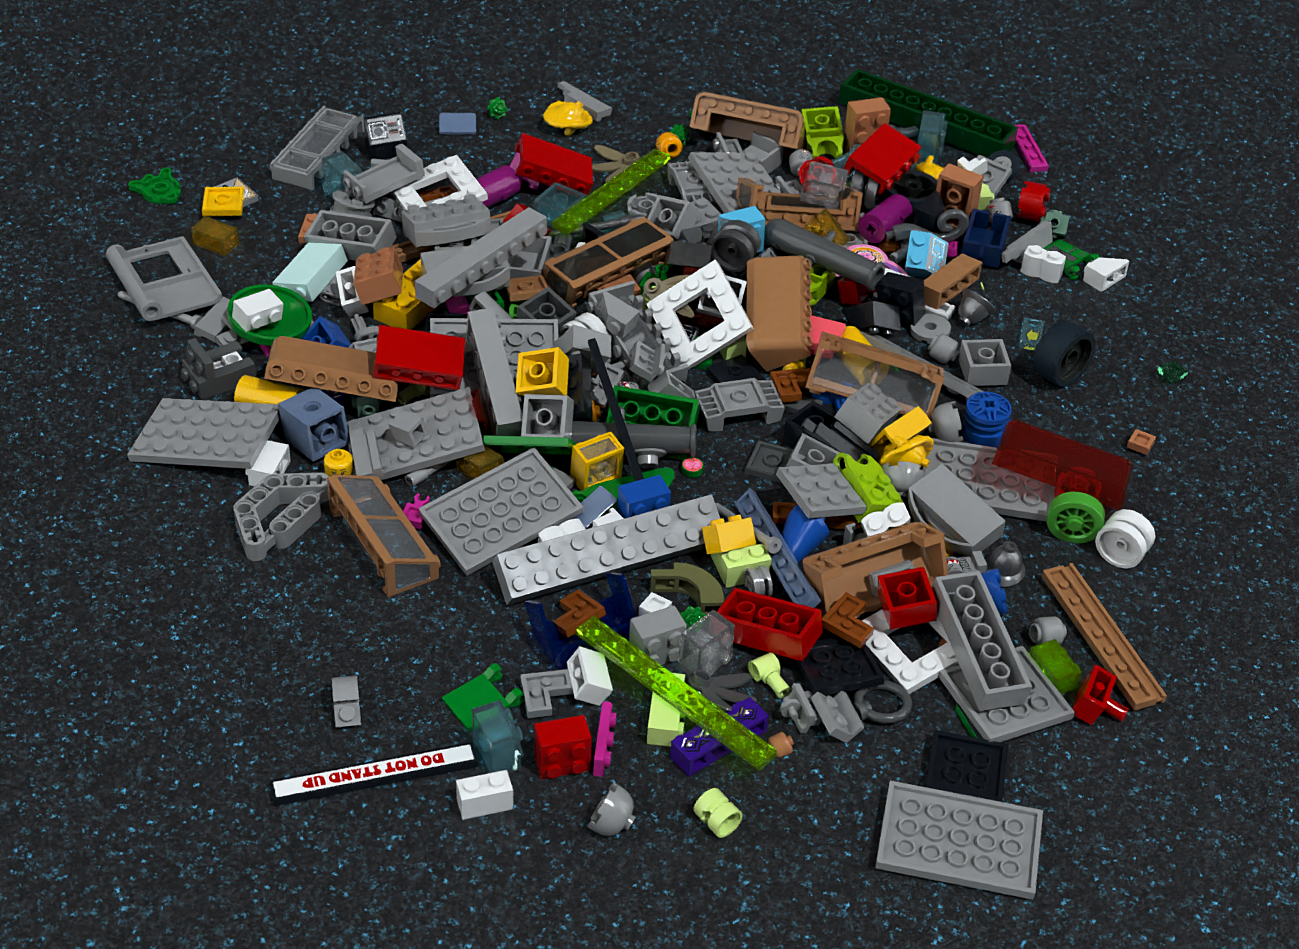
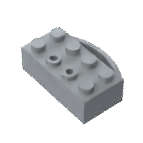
(446, 221)
(494, 279)
(955, 511)

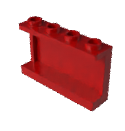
(884, 157)
(553, 163)
(419, 357)

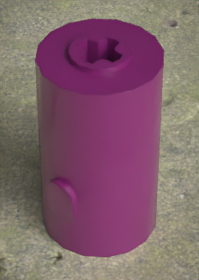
(499, 184)
(880, 219)

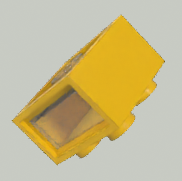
(597, 460)

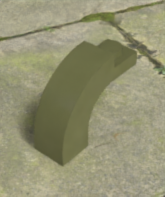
(689, 581)

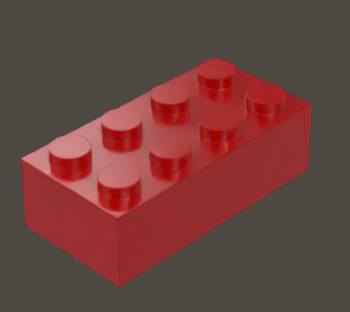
(772, 623)

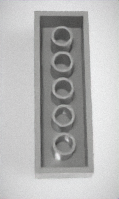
(494, 372)
(980, 641)

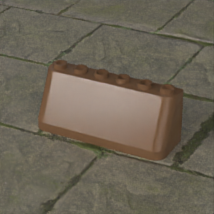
(742, 117)
(779, 310)
(327, 368)
(849, 565)

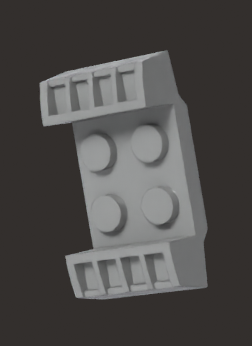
(689, 183)
(739, 399)

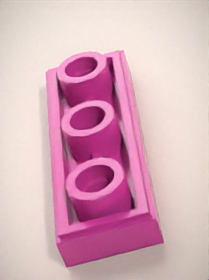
(604, 739)

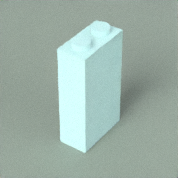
(312, 269)

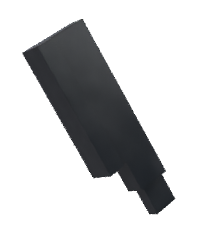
(839, 439)

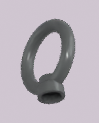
(865, 710)

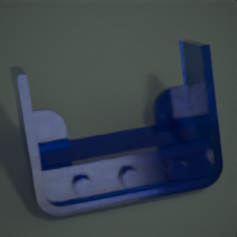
(560, 648)

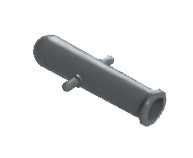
(823, 252)
(668, 438)

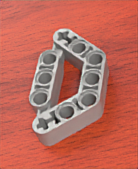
(300, 490)

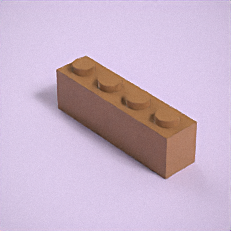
(951, 280)

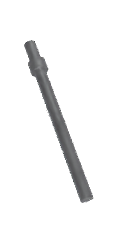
(602, 225)

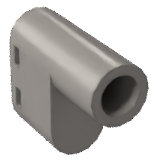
(331, 293)

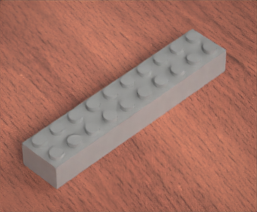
(604, 549)

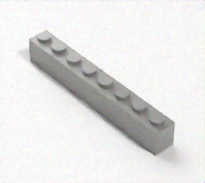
(480, 257)

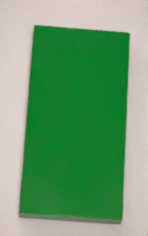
(521, 444)

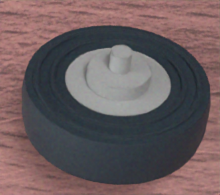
(1007, 159)

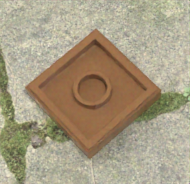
(525, 287)

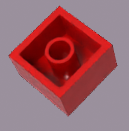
(907, 598)
(562, 747)

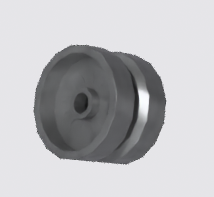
(869, 189)
(735, 245)

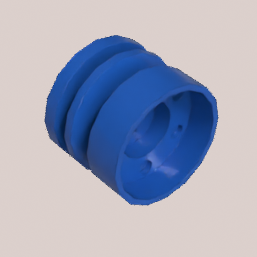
(985, 418)

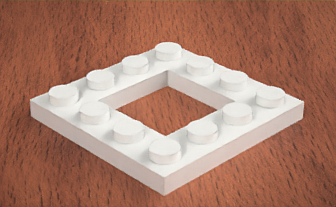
(449, 168)
(734, 327)
(896, 664)

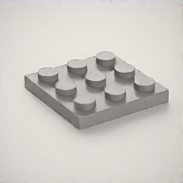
(821, 490)

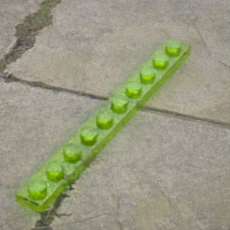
(610, 191)
(677, 693)

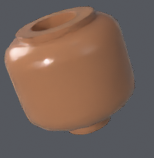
(781, 743)

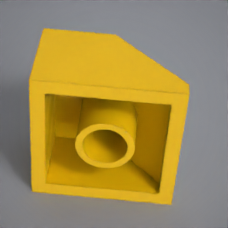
(542, 372)

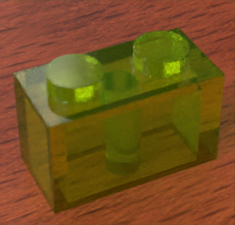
(1057, 665)

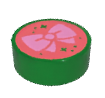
(692, 467)

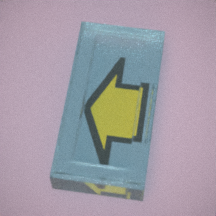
(1031, 333)

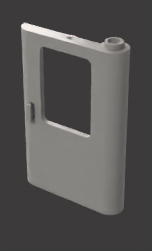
(169, 295)

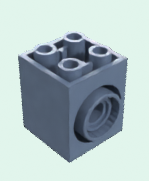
(314, 423)

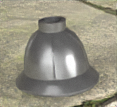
(974, 308)
(1008, 562)

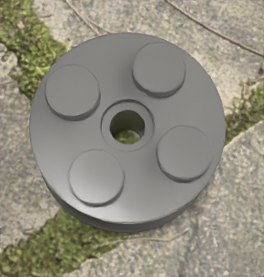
(347, 203)

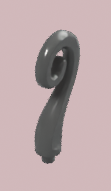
(903, 231)

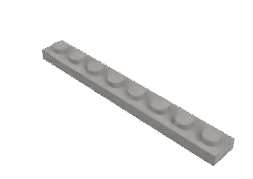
(954, 384)

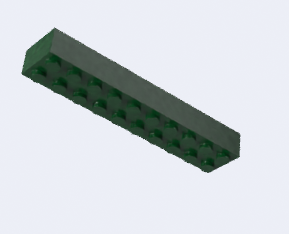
(964, 127)

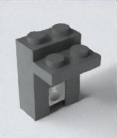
(215, 369)

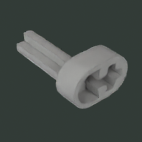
(363, 332)

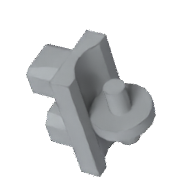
(799, 707)

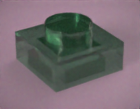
(1172, 372)

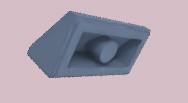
(457, 124)
(595, 505)

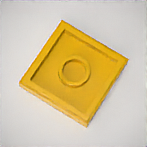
(223, 201)

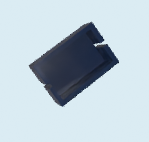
(983, 243)

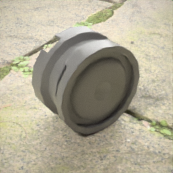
(758, 580)

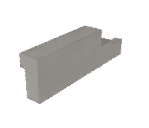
(593, 106)
(1040, 236)
(212, 322)
(365, 451)

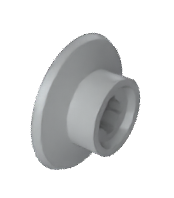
(649, 457)

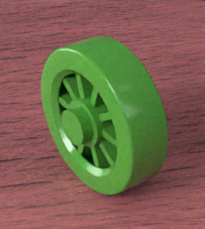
(1075, 517)

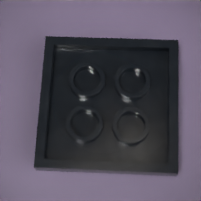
(839, 666)
(967, 765)

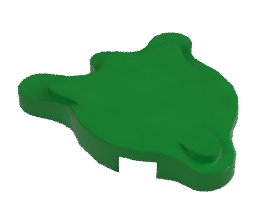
(158, 189)

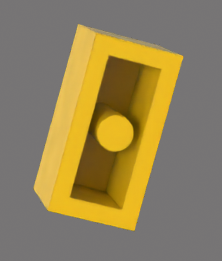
(728, 535)

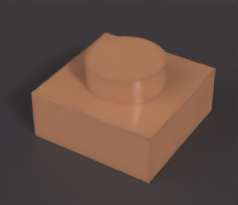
(1141, 442)

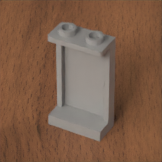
(386, 176)

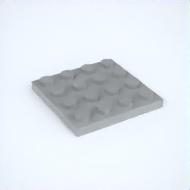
(1042, 708)

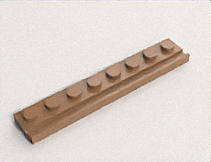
(1104, 636)

